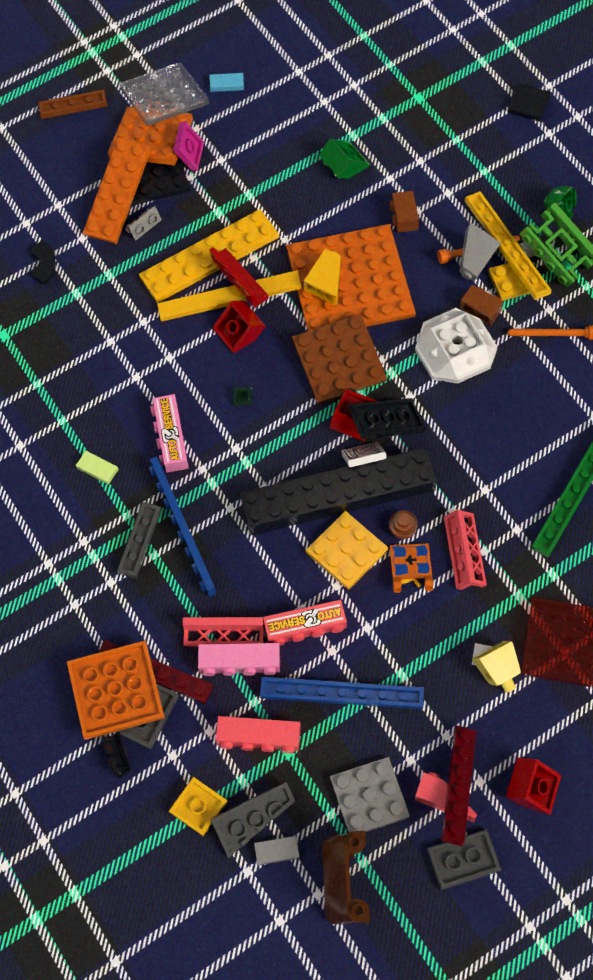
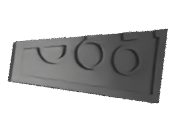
(245, 820)

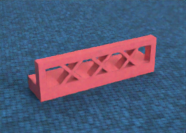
(461, 549)
(222, 624)

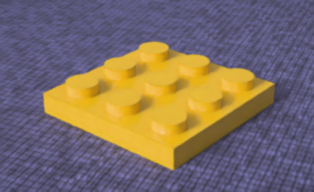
(346, 550)

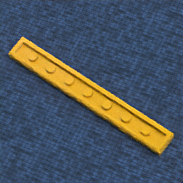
(508, 246)
(223, 296)

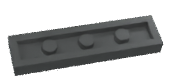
(139, 540)

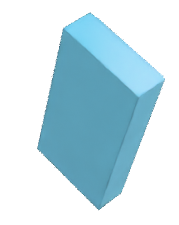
(226, 82)

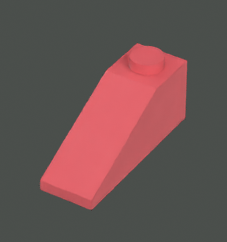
(433, 792)

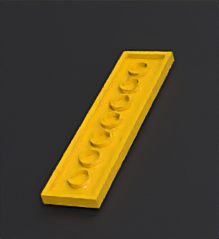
(196, 262)

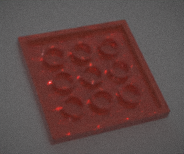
(559, 642)

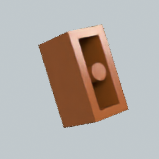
(405, 211)
(481, 305)

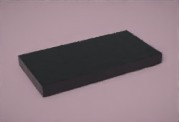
(386, 418)

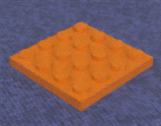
(158, 136)
(115, 690)

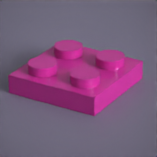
(188, 146)

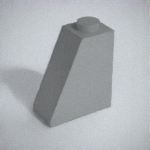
(476, 251)

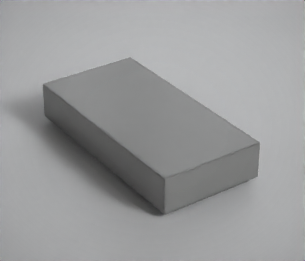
(276, 850)

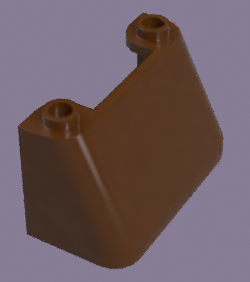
(336, 871)

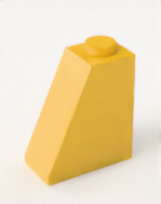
(325, 277)

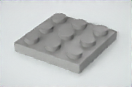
(369, 796)

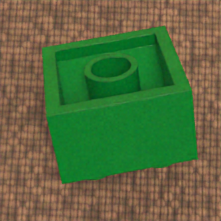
(343, 158)

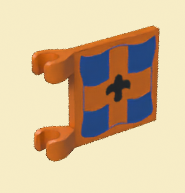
(411, 562)

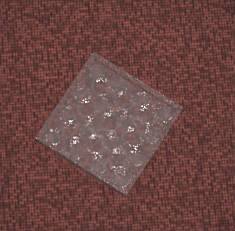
(164, 94)

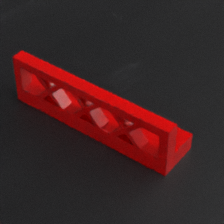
(238, 276)

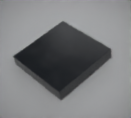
(529, 102)

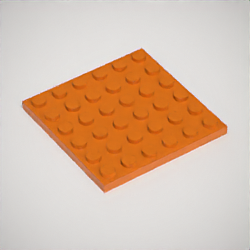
(369, 280)

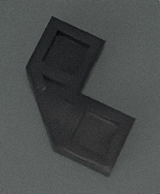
(47, 268)

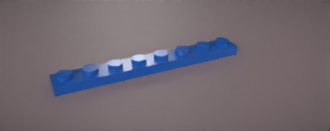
(184, 533)
(342, 693)

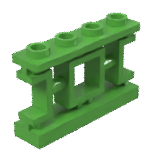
(569, 235)

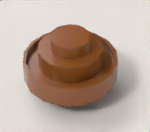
(403, 524)

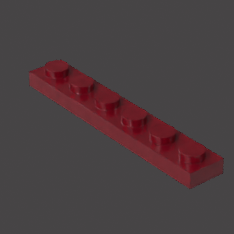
(174, 679)
(459, 786)

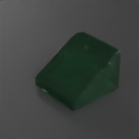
(242, 396)

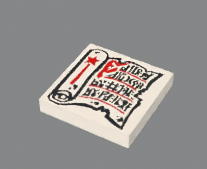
(363, 454)

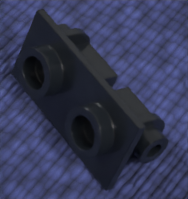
(119, 760)

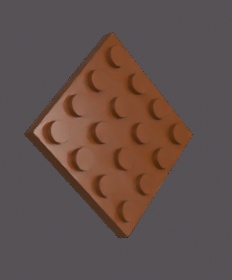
(339, 358)

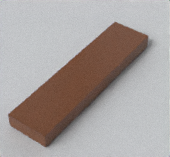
(72, 104)

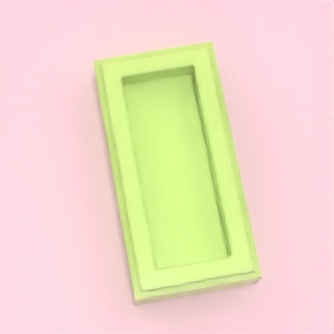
(97, 467)

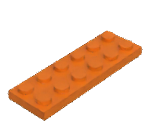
(117, 191)

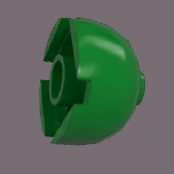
(564, 197)

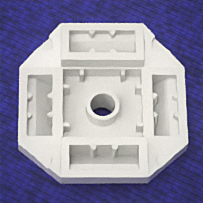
(451, 361)

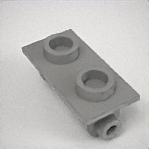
(144, 223)

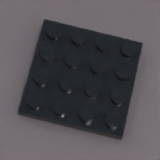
(160, 182)

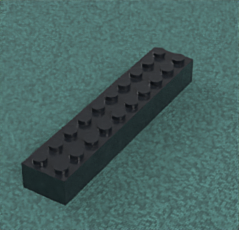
(338, 491)

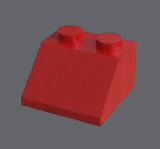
(238, 326)
(342, 419)
(533, 785)

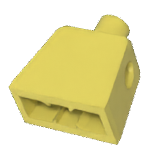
(499, 665)

